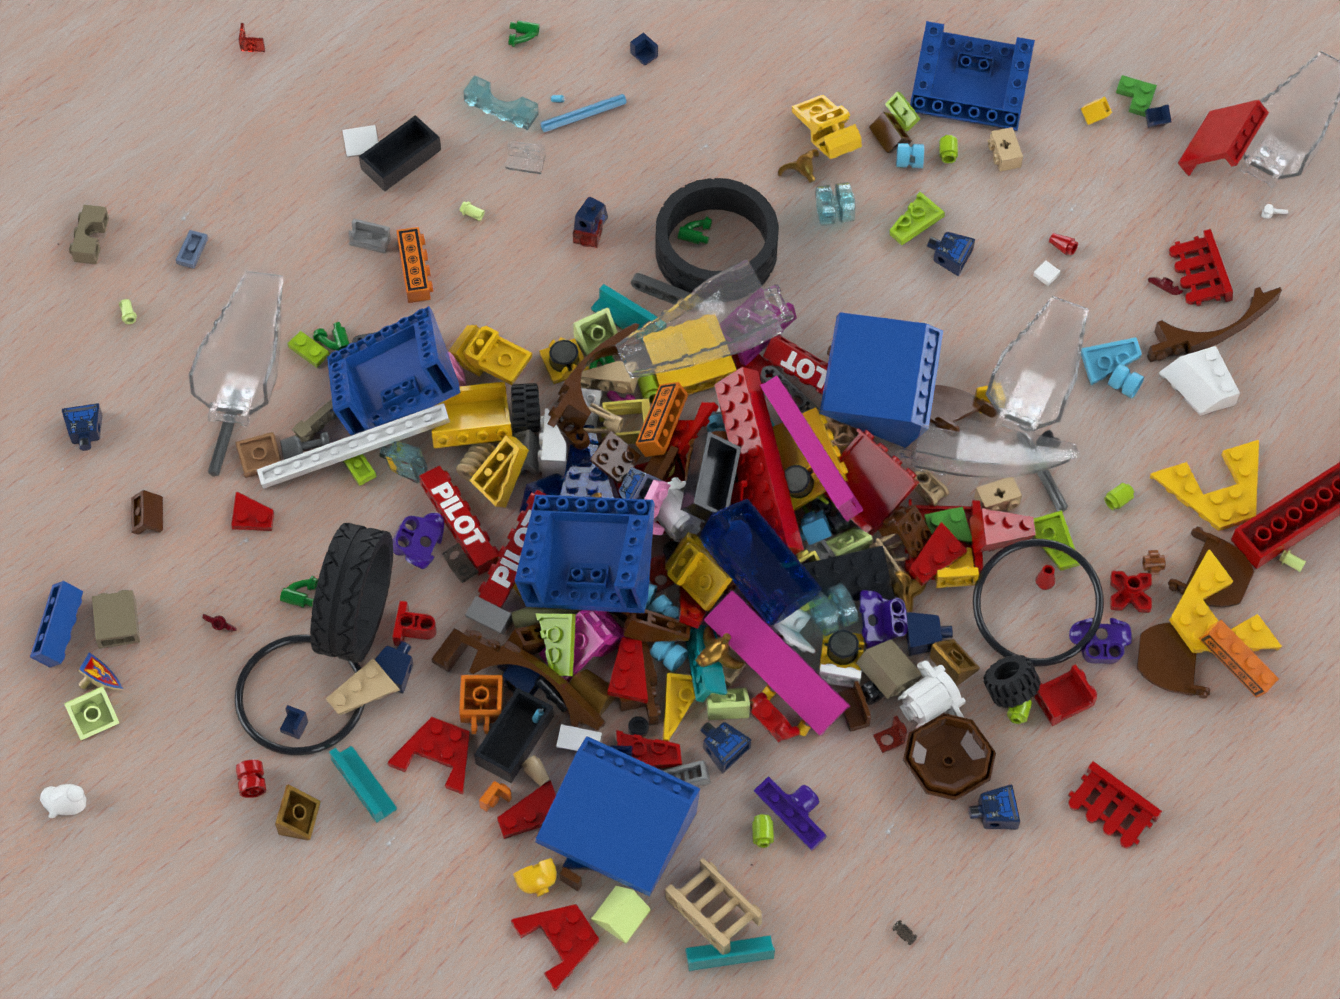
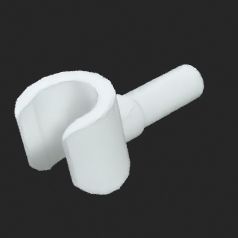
(1269, 210)

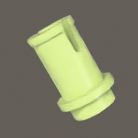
(472, 211)
(128, 314)
(1292, 560)

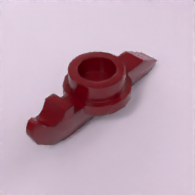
(1165, 284)
(219, 622)

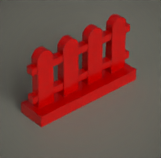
(1204, 260)
(1125, 807)

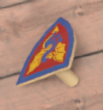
(97, 673)

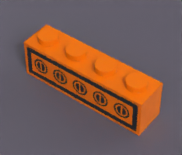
(413, 264)
(662, 419)
(1238, 658)

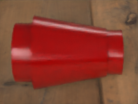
(1064, 243)
(1046, 577)

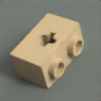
(1005, 149)
(999, 495)

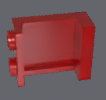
(1065, 696)

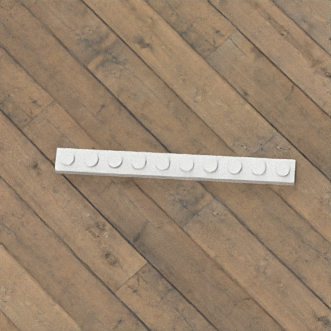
(353, 446)

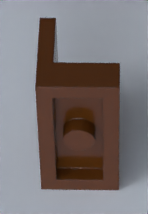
(889, 132)
(662, 465)
(146, 512)
(450, 651)
(858, 713)

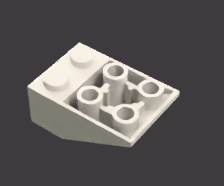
(553, 449)

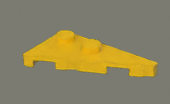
(678, 699)

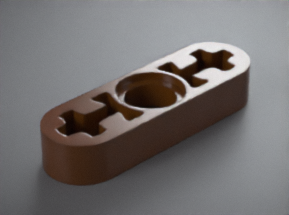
(571, 435)

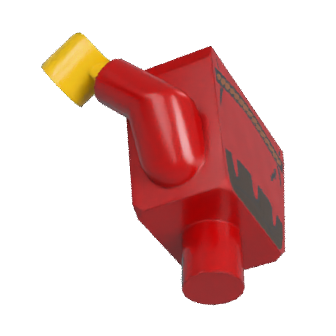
(772, 718)

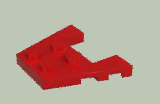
(688, 429)
(441, 744)
(568, 934)

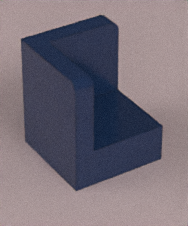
(644, 49)
(1158, 116)
(294, 722)

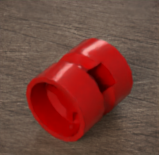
(251, 778)

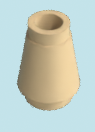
(534, 769)

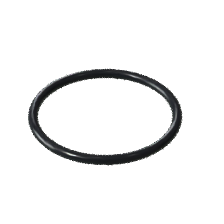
(1099, 597)
(302, 638)

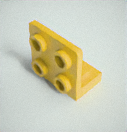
(959, 573)

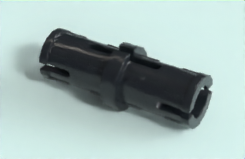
(551, 692)

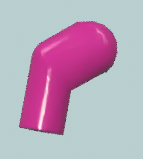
(613, 396)

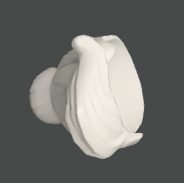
(63, 800)

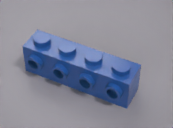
(57, 624)

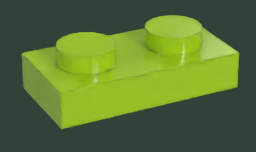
(902, 111)
(308, 349)
(360, 469)

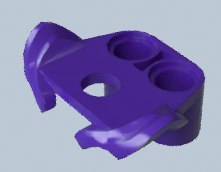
(429, 526)
(886, 619)
(1118, 636)

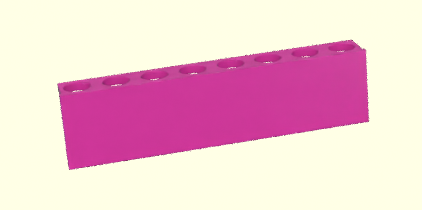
(811, 448)
(777, 663)

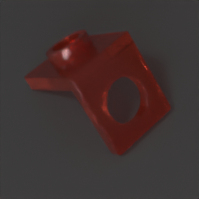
(249, 43)
(588, 239)
(657, 568)
(896, 731)

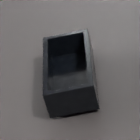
(400, 153)
(710, 476)
(513, 736)

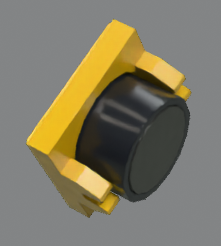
(561, 359)
(800, 482)
(842, 649)

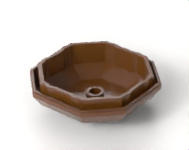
(954, 740)

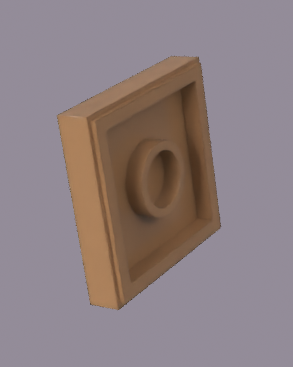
(258, 453)

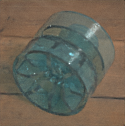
(840, 202)
(833, 609)

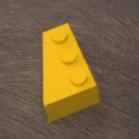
(500, 471)

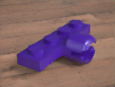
(793, 810)

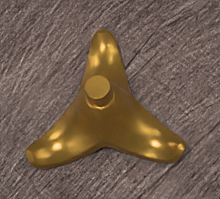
(802, 165)
(907, 589)
(717, 651)

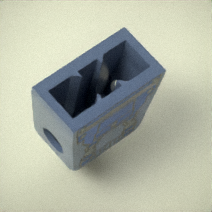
(636, 484)

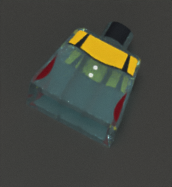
(405, 460)

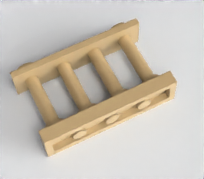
(707, 926)

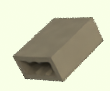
(115, 619)
(889, 669)

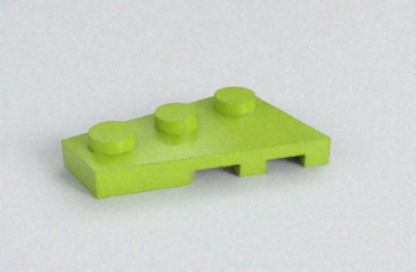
(918, 217)
(1055, 528)
(559, 639)

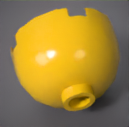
(536, 877)

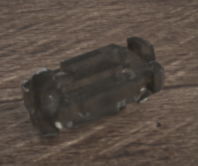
(904, 932)

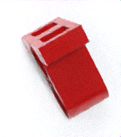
(416, 628)

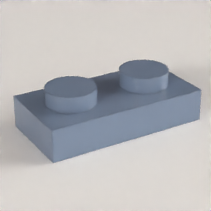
(191, 249)

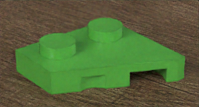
(954, 520)

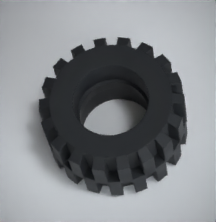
(525, 407)
(1012, 681)

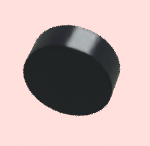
(669, 548)
(639, 726)

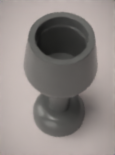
(293, 446)

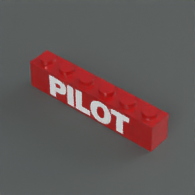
(797, 362)
(458, 518)
(504, 572)

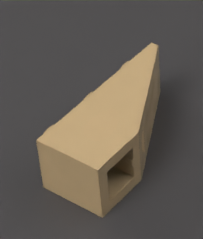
(609, 377)

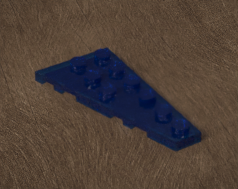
(581, 475)

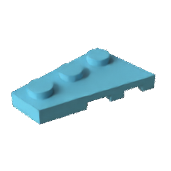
(1104, 358)

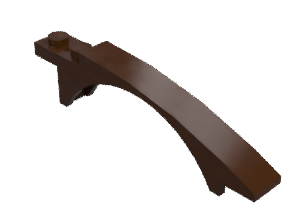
(1176, 340)
(571, 398)
(491, 654)
(653, 710)

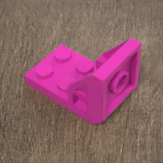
(595, 635)

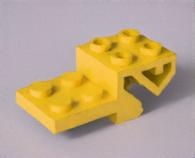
(828, 127)
(486, 351)
(697, 571)

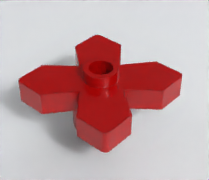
(1131, 590)

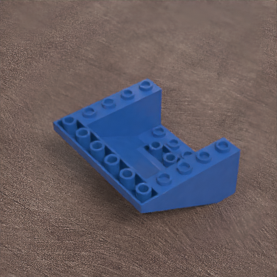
(971, 78)
(391, 373)
(882, 375)
(587, 554)
(619, 816)

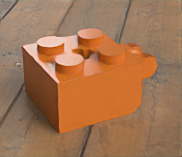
(488, 709)

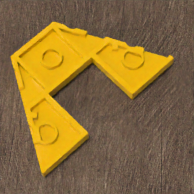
(1224, 506)
(1194, 617)

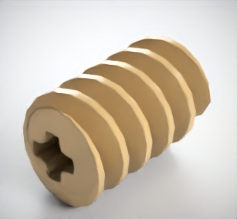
(474, 459)

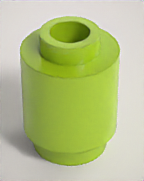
(948, 148)
(648, 386)
(1119, 496)
(1019, 713)
(762, 831)

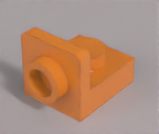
(491, 796)

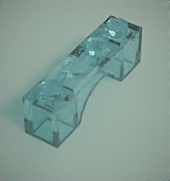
(518, 112)

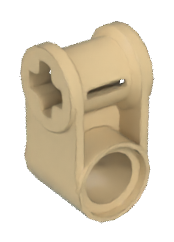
(932, 489)

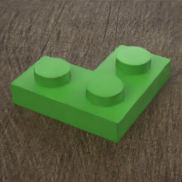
(1140, 92)

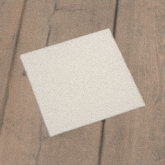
(359, 139)

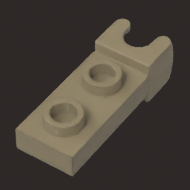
(315, 423)

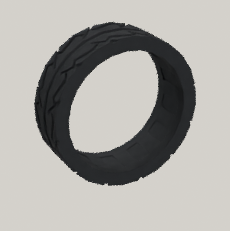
(713, 195)
(351, 592)

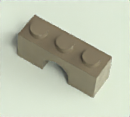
(91, 220)

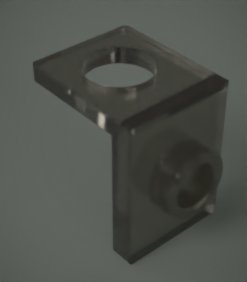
(460, 566)

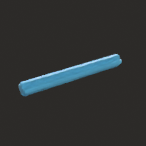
(582, 113)

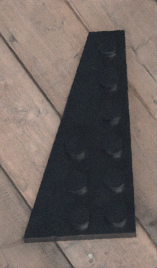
(856, 571)

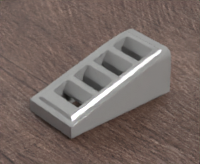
(696, 781)

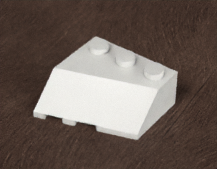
(1203, 380)

